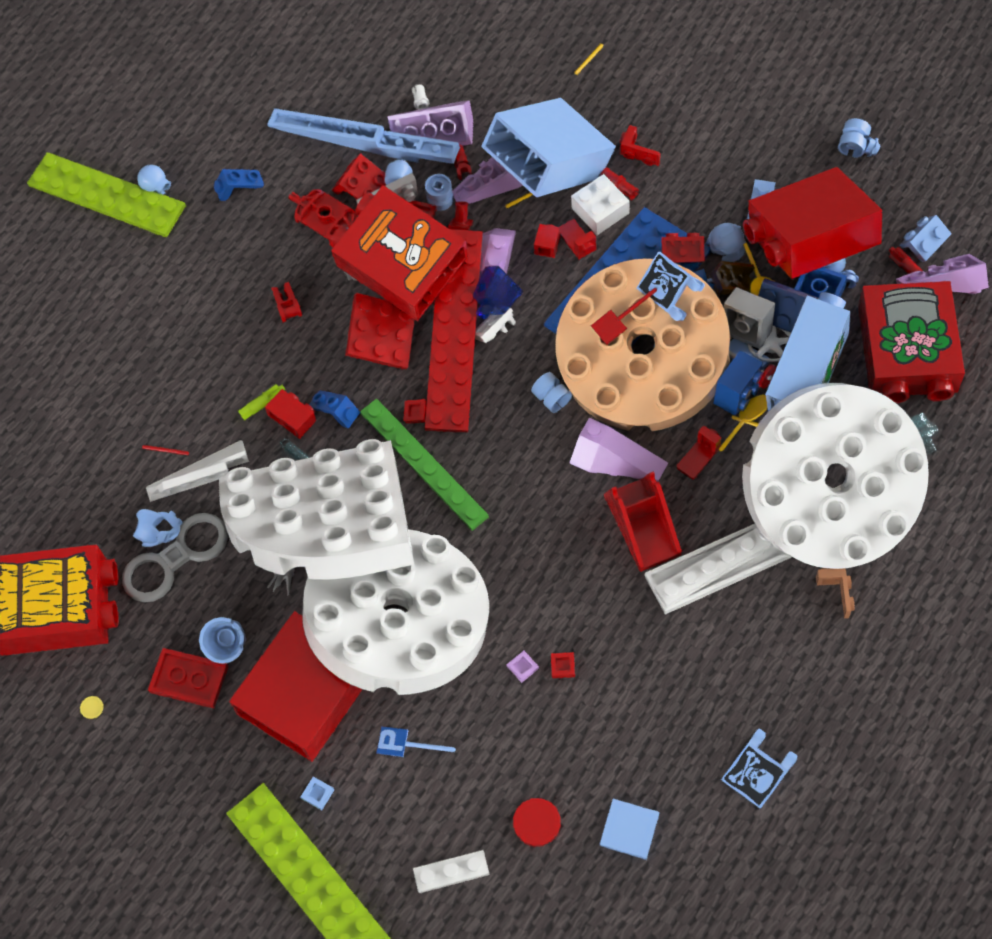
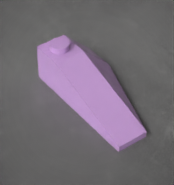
(485, 183)
(964, 272)

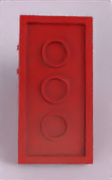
(644, 521)

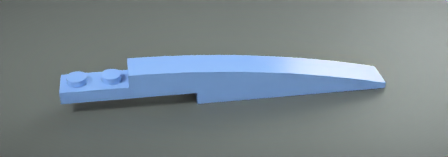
(364, 137)

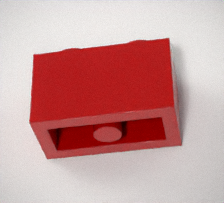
(291, 413)

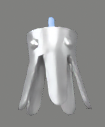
(288, 575)

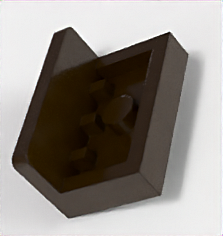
(732, 275)

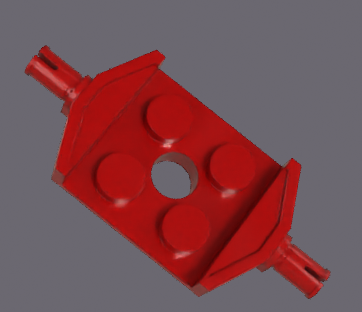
(313, 204)

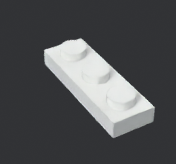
(451, 871)

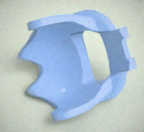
(147, 531)

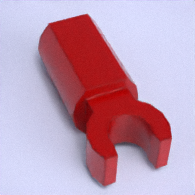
(461, 163)

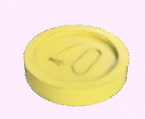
(91, 707)

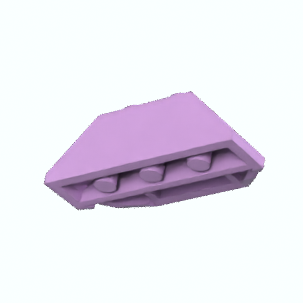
(497, 248)

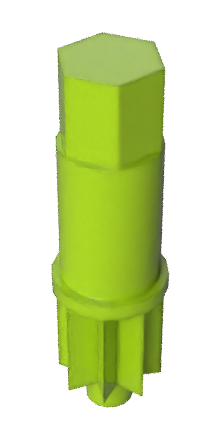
(259, 402)

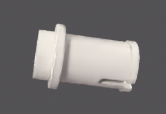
(421, 101)

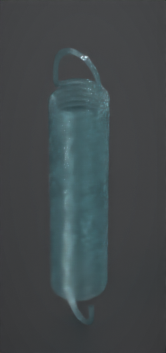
(295, 451)

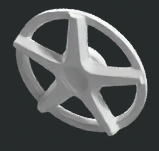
(771, 345)

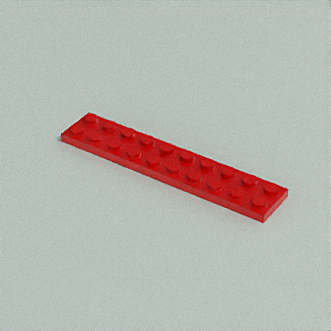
(454, 344)

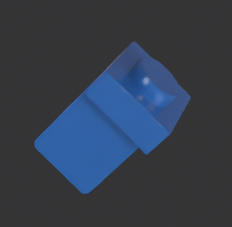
(233, 179)
(338, 405)

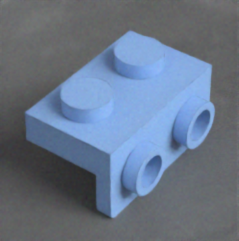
(926, 237)

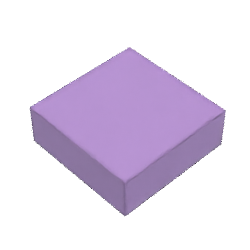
(522, 666)

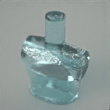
(926, 430)

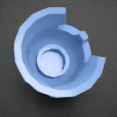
(727, 240)
(222, 640)

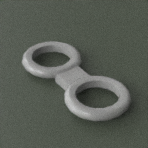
(174, 557)

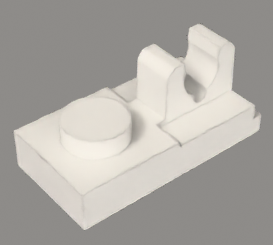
(492, 325)

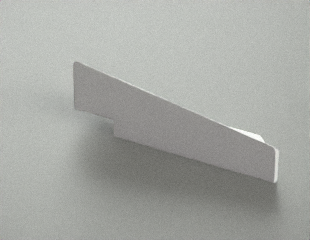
(200, 472)

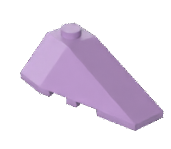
(443, 122)
(609, 452)

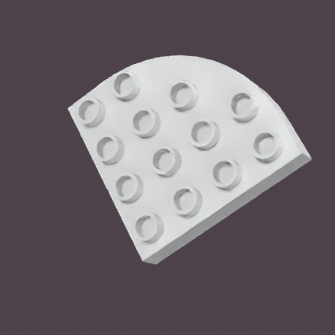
(321, 513)

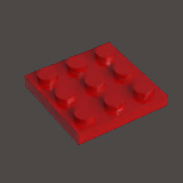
(379, 332)

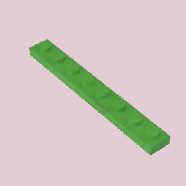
(424, 465)

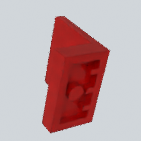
(360, 178)

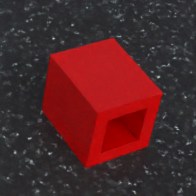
(547, 240)

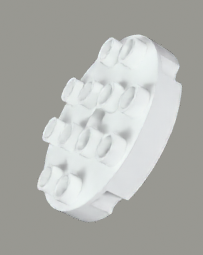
(881, 485)
(397, 648)

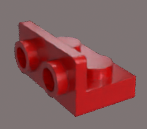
(683, 249)

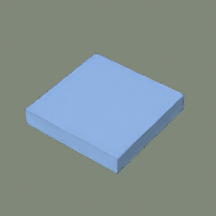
(629, 829)

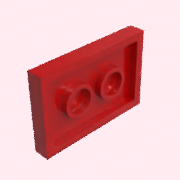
(188, 678)

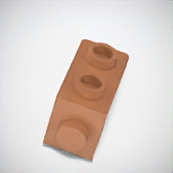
(831, 576)

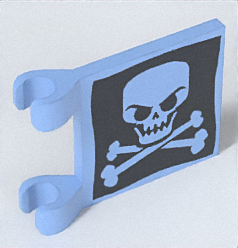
(670, 283)
(756, 773)

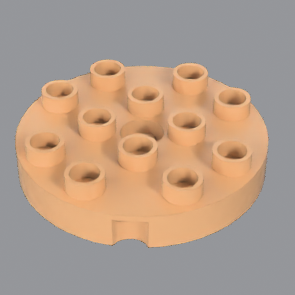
(640, 388)

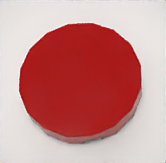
(536, 822)

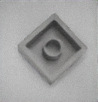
(749, 317)

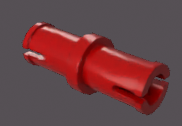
(621, 183)

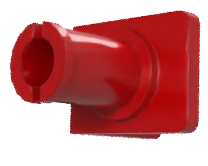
(460, 221)

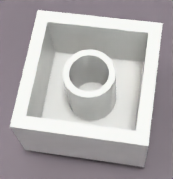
(600, 204)

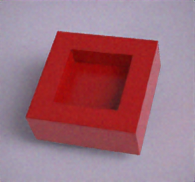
(415, 411)
(562, 665)

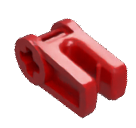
(289, 307)

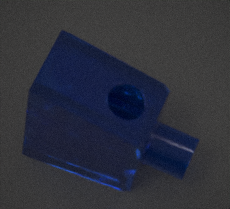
(495, 292)

